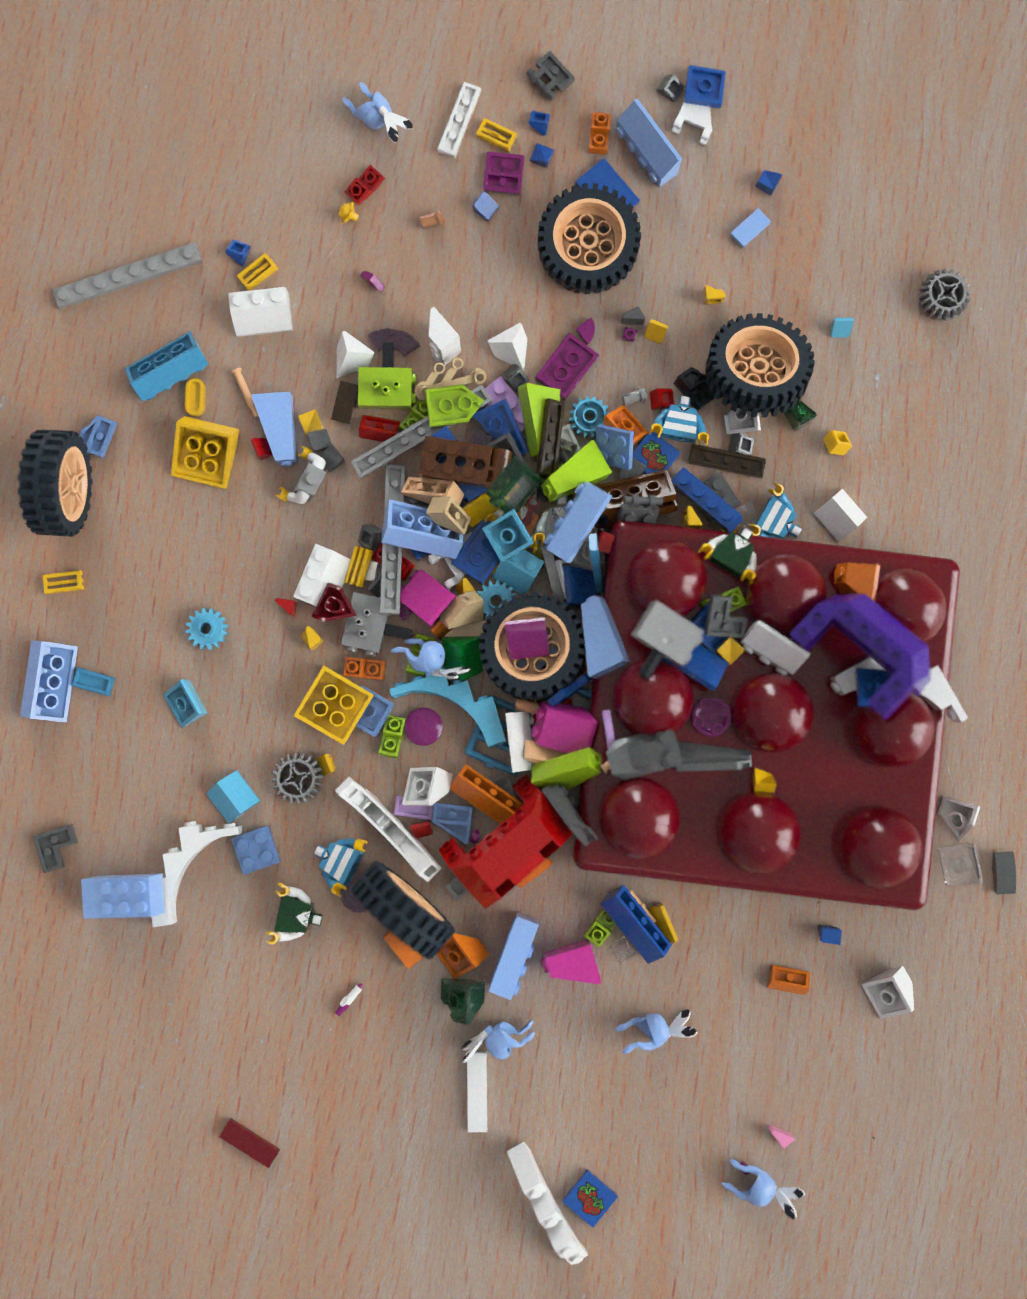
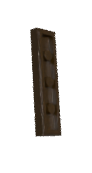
(550, 437)
(727, 461)

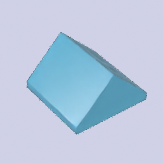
(508, 535)
(185, 703)
(232, 796)

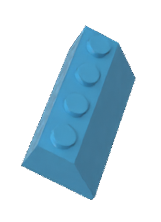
(166, 367)

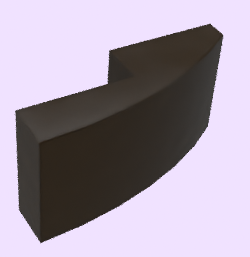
(345, 402)

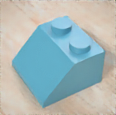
(519, 571)

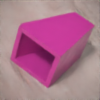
(425, 597)
(564, 727)
(572, 963)

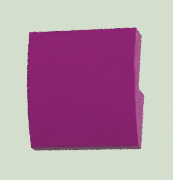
(503, 172)
(527, 638)

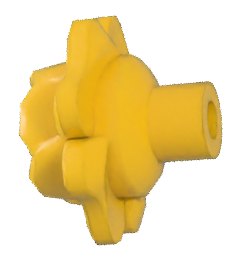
(347, 212)

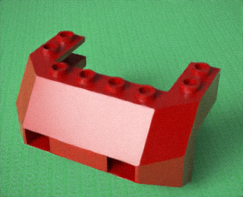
(510, 849)

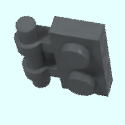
(554, 71)
(640, 508)

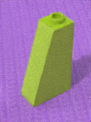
(532, 404)
(584, 466)
(567, 769)

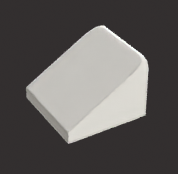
(372, 571)

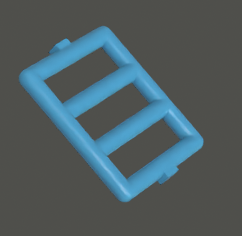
(477, 734)

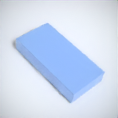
(750, 228)

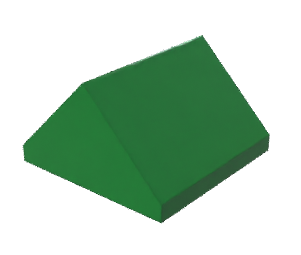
(463, 652)

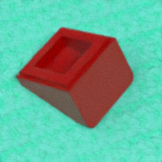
(661, 398)
(261, 448)
(604, 541)
(288, 605)
(422, 829)

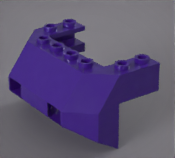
(879, 637)

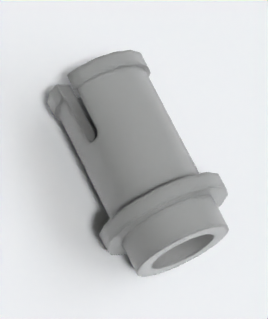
(634, 396)

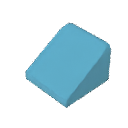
(841, 327)

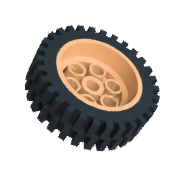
(566, 216)
(759, 365)
(529, 681)

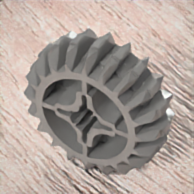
(936, 282)
(299, 786)

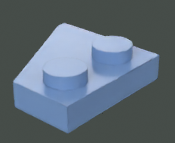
(98, 435)
(453, 819)

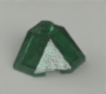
(463, 998)

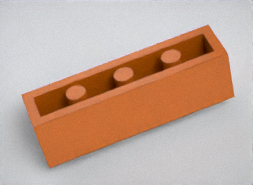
(485, 794)

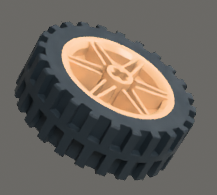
(55, 483)
(403, 910)

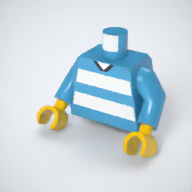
(680, 423)
(776, 517)
(340, 862)

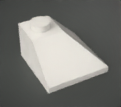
(426, 786)
(890, 992)

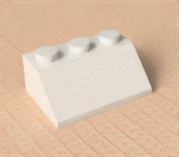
(260, 311)
(442, 338)
(322, 568)
(773, 648)
(519, 731)

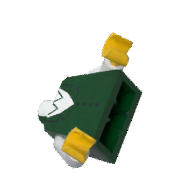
(733, 554)
(294, 915)

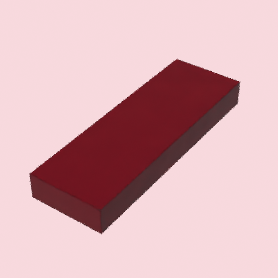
(249, 1143)

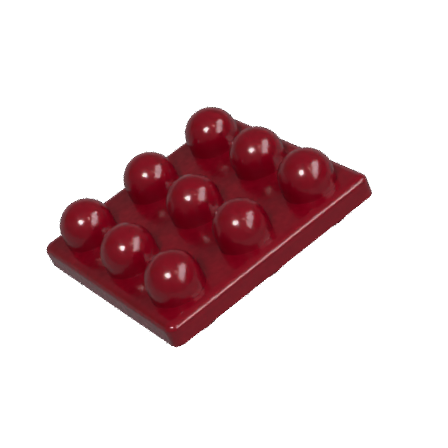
(850, 787)

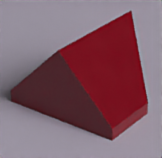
(333, 605)

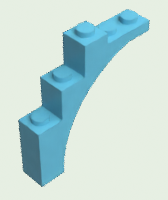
(460, 693)

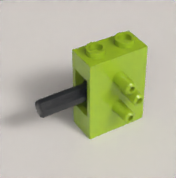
(385, 385)

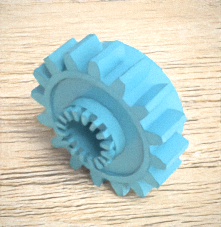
(584, 407)
(494, 591)
(217, 631)

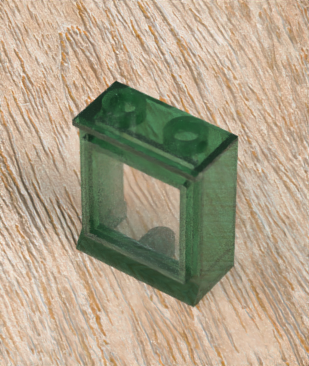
(513, 486)

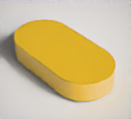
(195, 397)

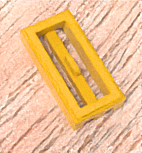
(507, 147)
(260, 278)
(357, 565)
(79, 580)

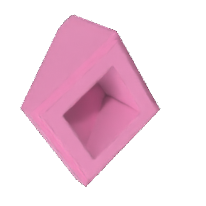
(783, 1137)

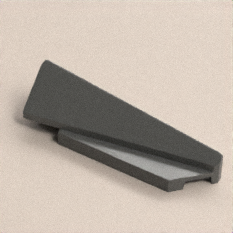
(706, 757)

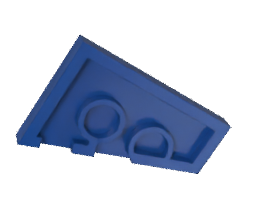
(499, 420)

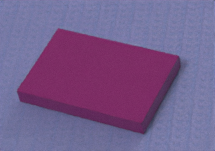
(567, 366)

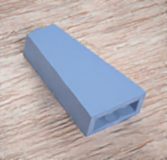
(278, 422)
(602, 640)

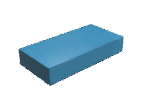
(93, 681)

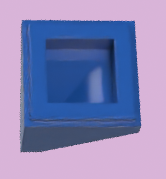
(539, 121)
(542, 155)
(238, 251)

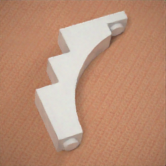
(936, 693)

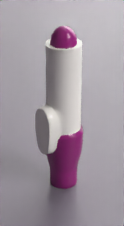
(347, 1000)

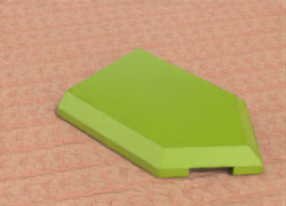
(451, 405)

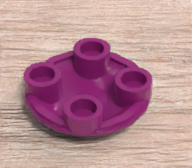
(711, 716)
(423, 726)

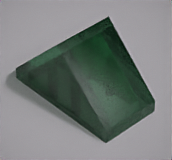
(800, 415)

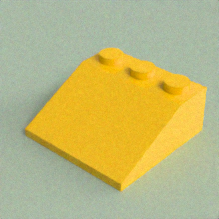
(204, 451)
(333, 705)

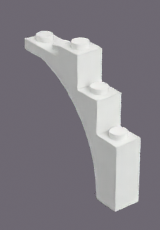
(390, 828)
(176, 861)
(544, 1205)

